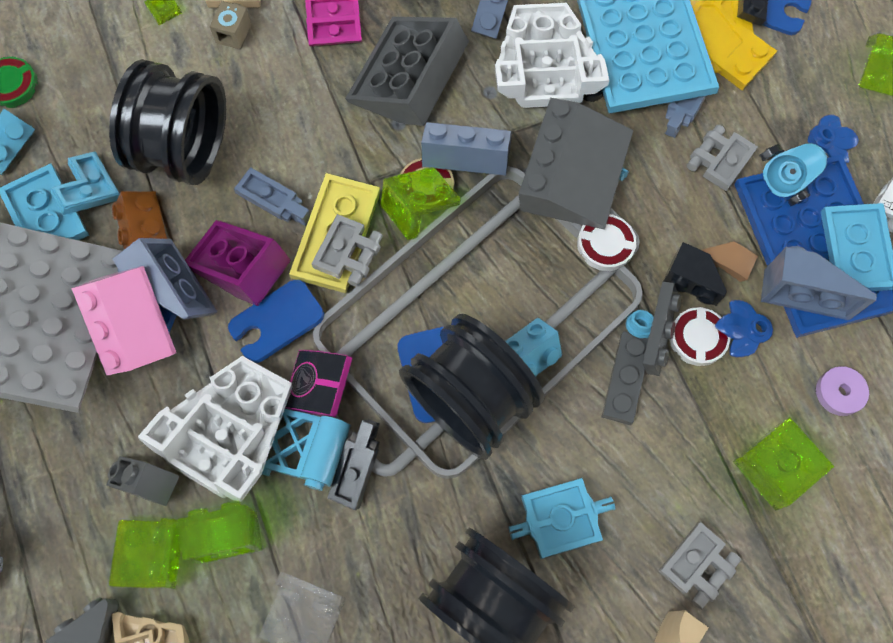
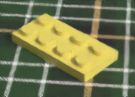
(341, 197)

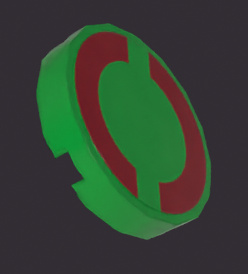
(16, 81)

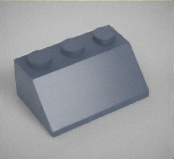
(466, 148)

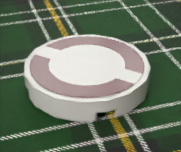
(608, 247)
(697, 337)

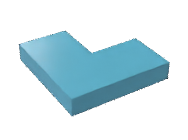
(91, 188)

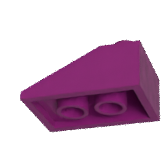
(238, 261)

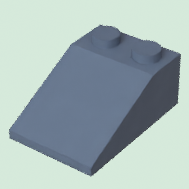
(168, 275)
(813, 285)

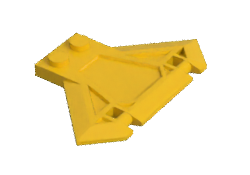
(731, 41)

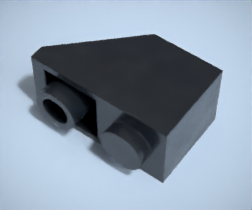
(696, 274)

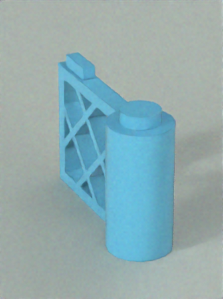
(320, 453)

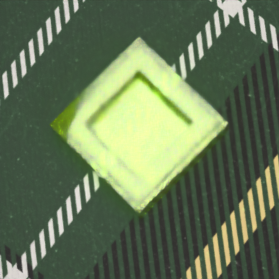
(163, 10)

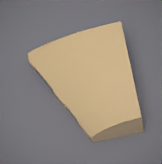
(680, 628)
(146, 630)

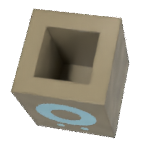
(230, 25)

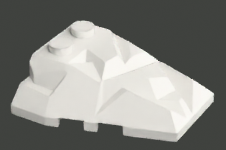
(547, 57)
(223, 429)

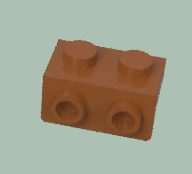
(138, 217)

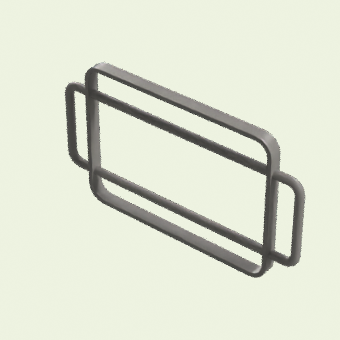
(416, 448)

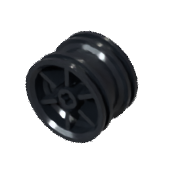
(167, 121)
(473, 385)
(494, 596)

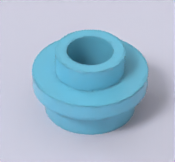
(639, 323)

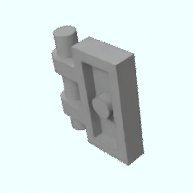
(728, 163)
(339, 245)
(692, 558)

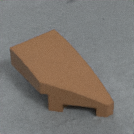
(733, 259)

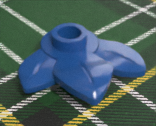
(833, 137)
(741, 327)

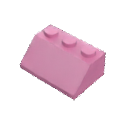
(124, 320)

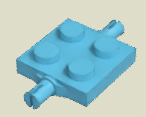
(561, 518)

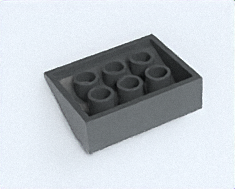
(409, 68)
(575, 165)

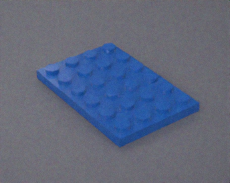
(801, 225)

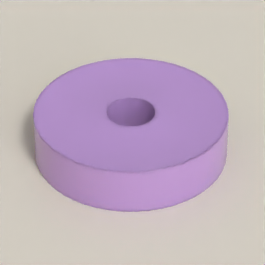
(854, 385)

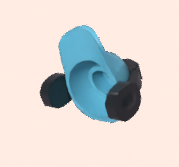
(793, 170)

